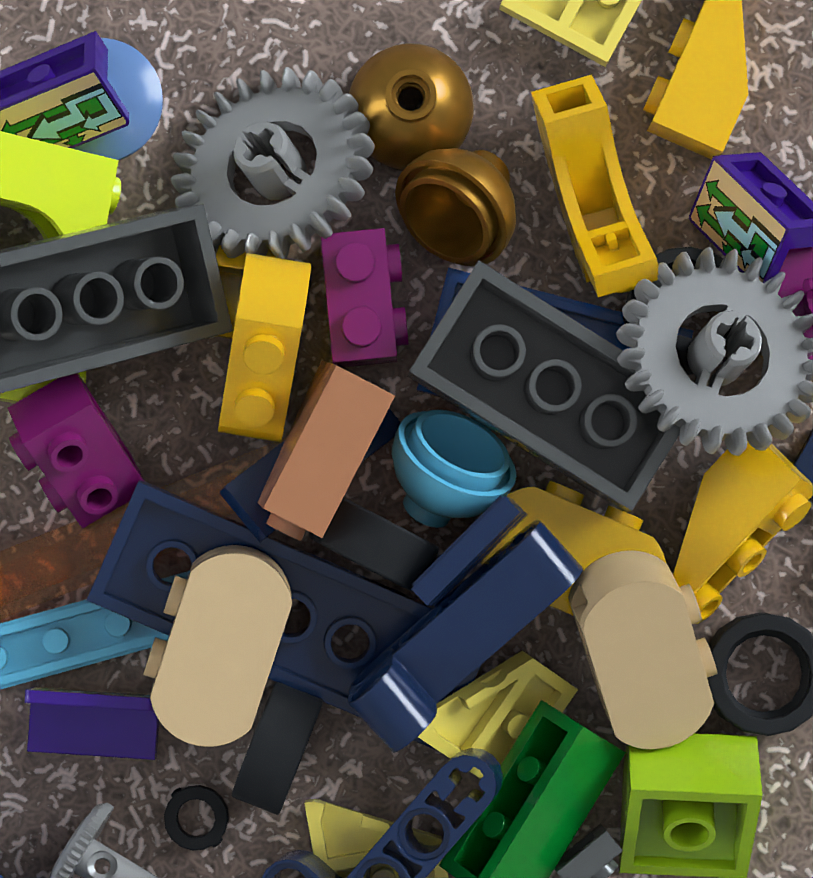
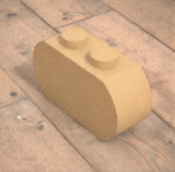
(219, 645)
(643, 648)

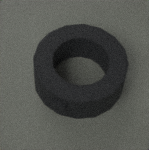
(174, 829)

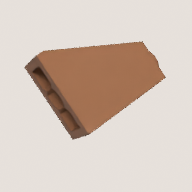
(323, 451)

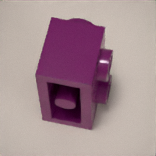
(359, 298)
(75, 449)

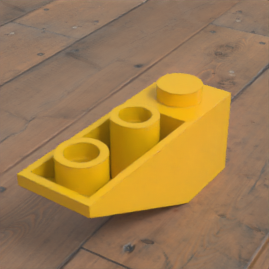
(707, 83)
(735, 516)

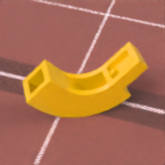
(591, 186)

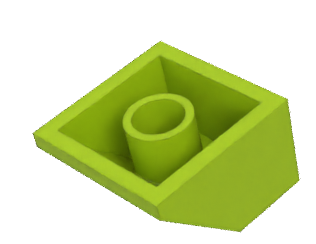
(691, 807)

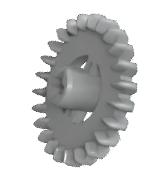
(259, 127)
(757, 323)

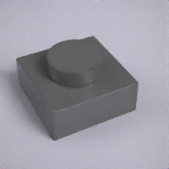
(590, 856)

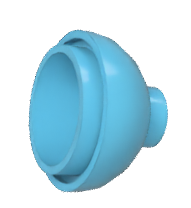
(449, 466)

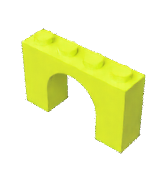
(58, 193)

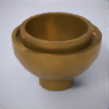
(406, 134)
(458, 204)

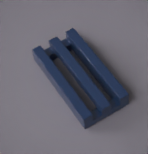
(468, 550)

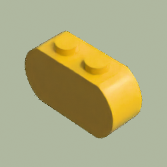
(264, 347)
(578, 529)

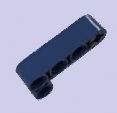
(408, 679)
(399, 845)

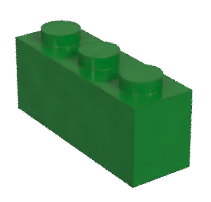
(543, 800)

